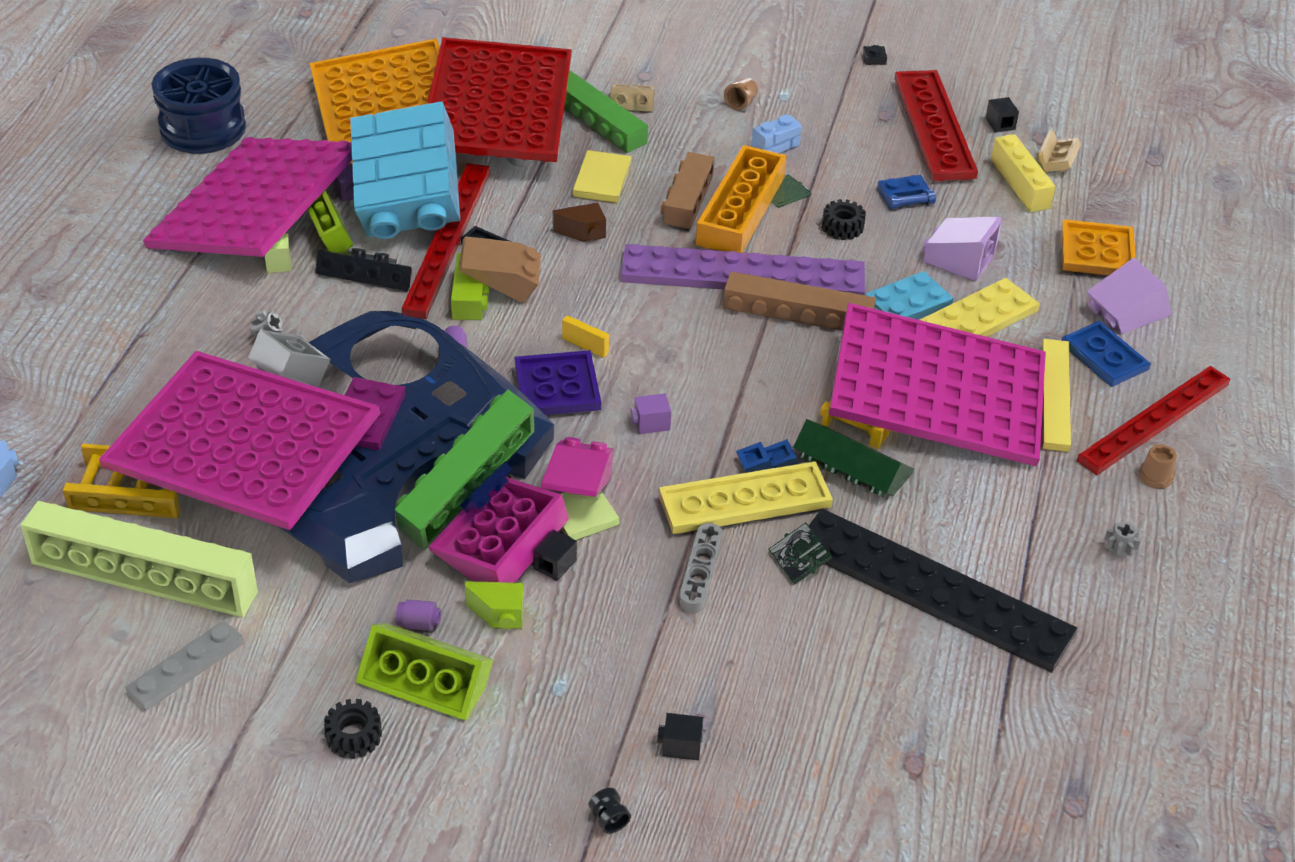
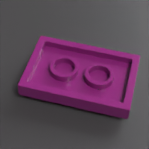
(385, 396)

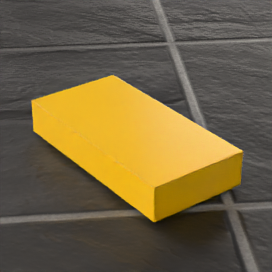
(585, 336)

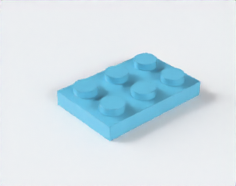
(912, 297)

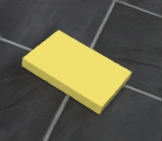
(602, 176)

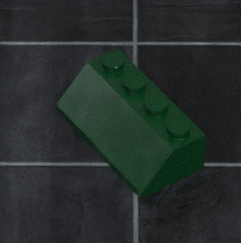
(851, 458)

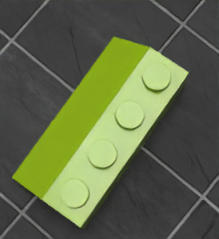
(423, 670)

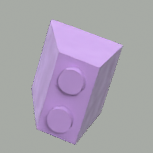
(963, 245)
(1130, 298)

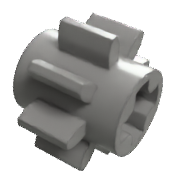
(266, 321)
(1122, 539)

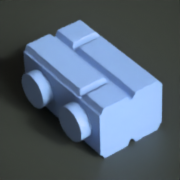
(777, 135)

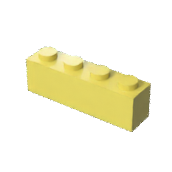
(1023, 173)

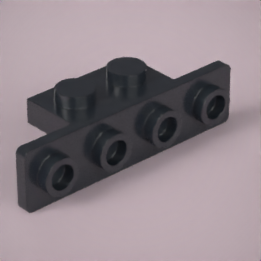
(364, 268)

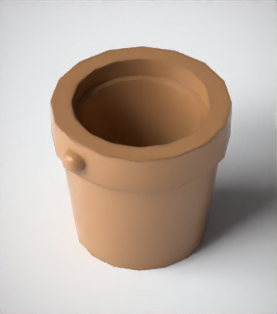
(740, 93)
(1158, 467)

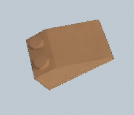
(502, 266)

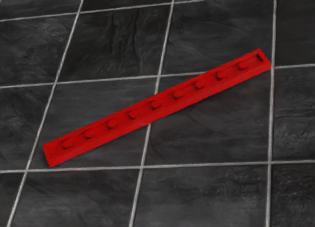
(444, 245)

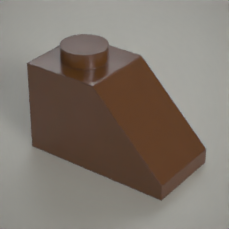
(580, 222)

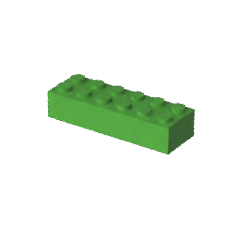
(466, 466)

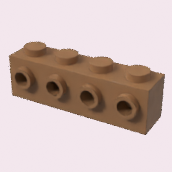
(688, 190)

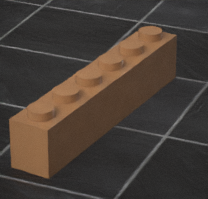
(790, 300)

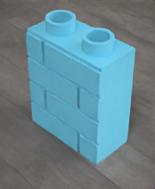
(404, 170)

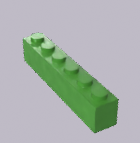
(604, 115)

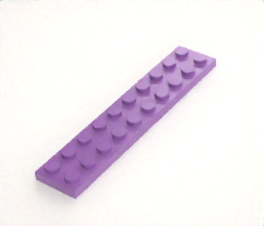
(712, 268)

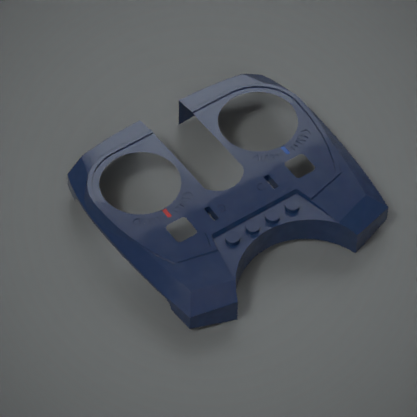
(356, 515)

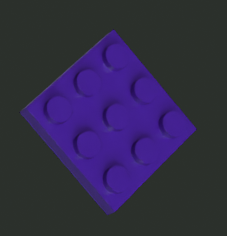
(559, 381)

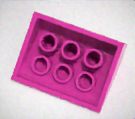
(502, 535)

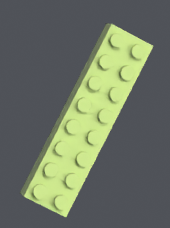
(140, 558)

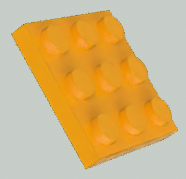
(1095, 246)

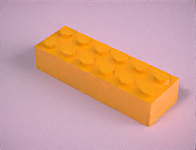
(741, 200)

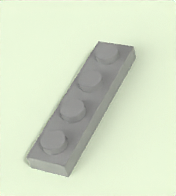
(184, 665)

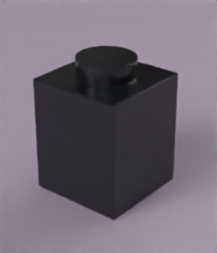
(1002, 114)
(555, 555)
(681, 736)

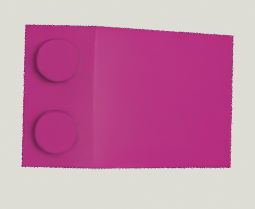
(579, 467)

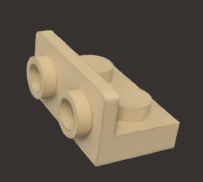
(633, 96)

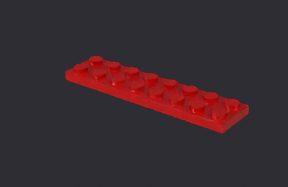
(935, 125)

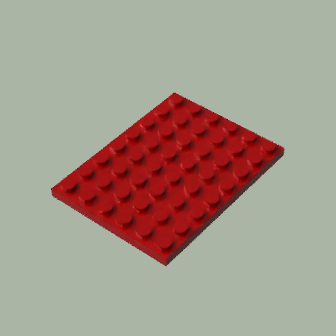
(503, 97)

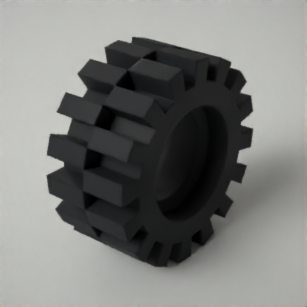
(843, 219)
(353, 714)

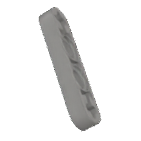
(701, 567)

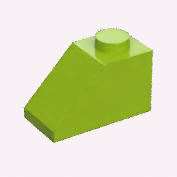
(497, 603)

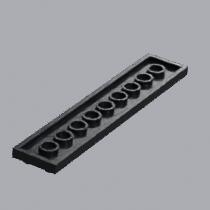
(943, 592)

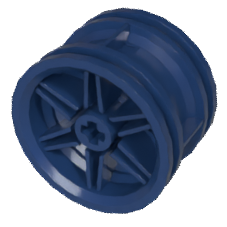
(199, 105)

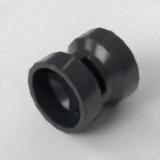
(609, 810)

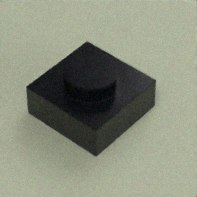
(874, 55)

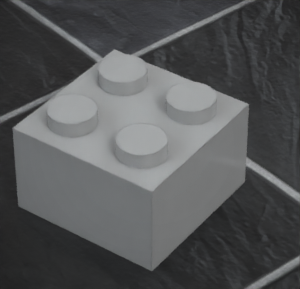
(289, 357)

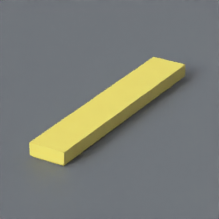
(1056, 396)

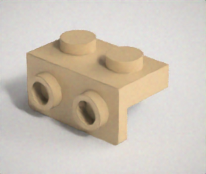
(1057, 154)

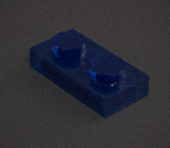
(495, 481)

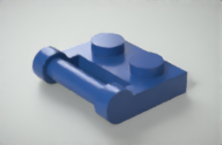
(905, 191)

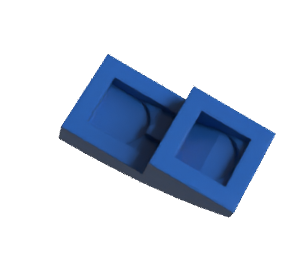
(759, 458)

